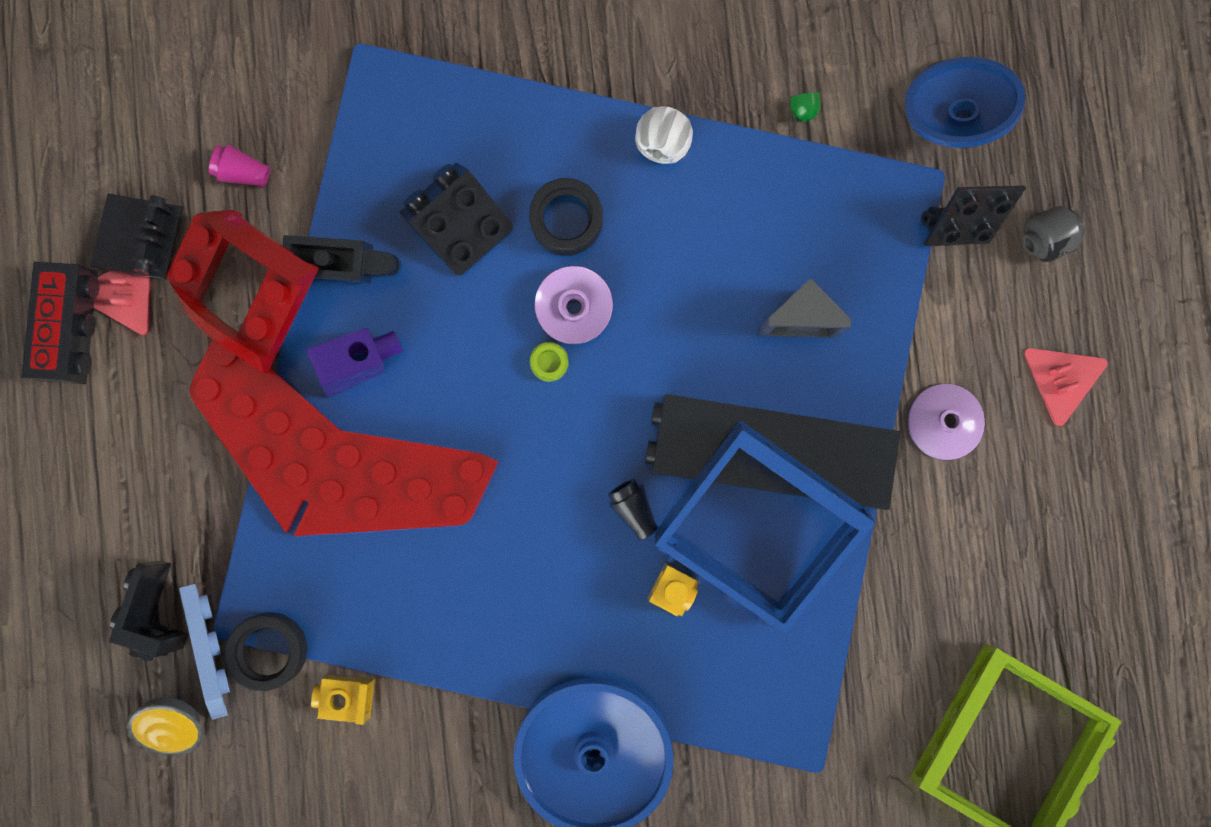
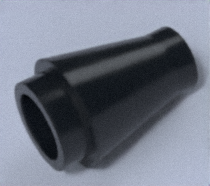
(633, 507)

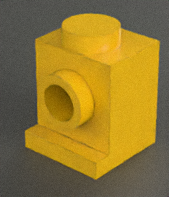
(673, 590)
(357, 695)

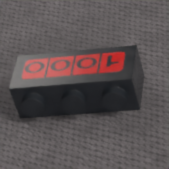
(60, 323)

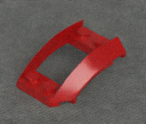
(275, 301)

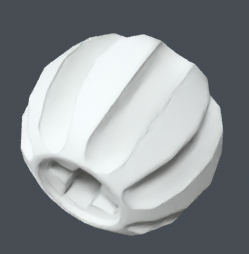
(663, 135)

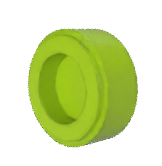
(549, 362)

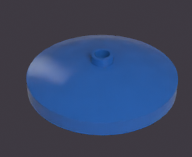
(589, 787)

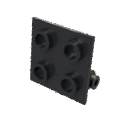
(970, 215)
(137, 236)

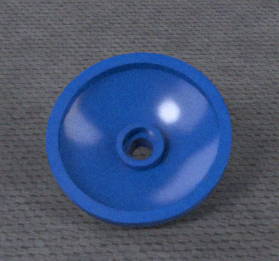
(965, 102)

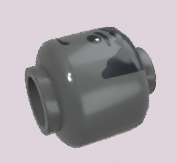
(1053, 233)

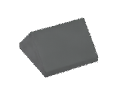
(807, 314)

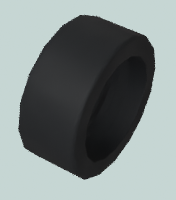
(574, 188)
(236, 659)

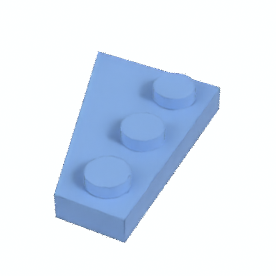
(205, 647)

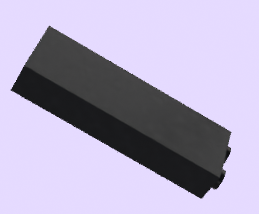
(847, 455)

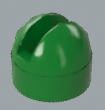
(805, 106)

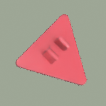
(125, 299)
(1063, 379)

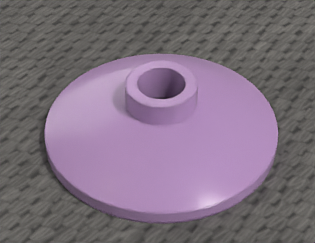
(570, 285)
(928, 426)

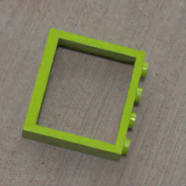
(1078, 771)

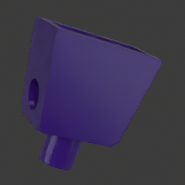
(335, 363)

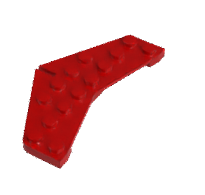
(346, 476)

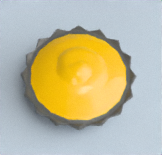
(165, 727)

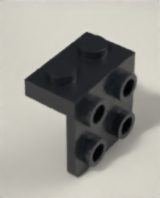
(456, 218)
(133, 619)

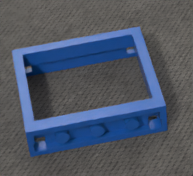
(735, 588)

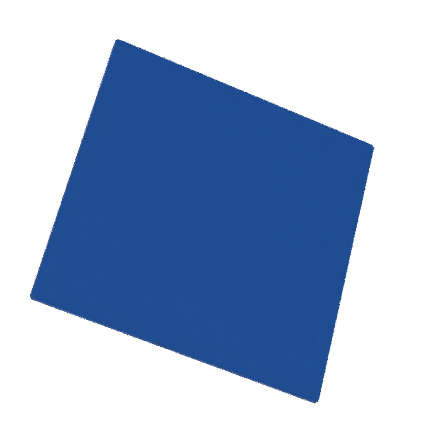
(695, 263)

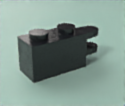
(343, 258)

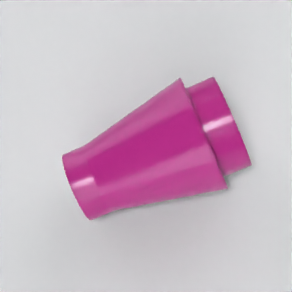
(236, 167)

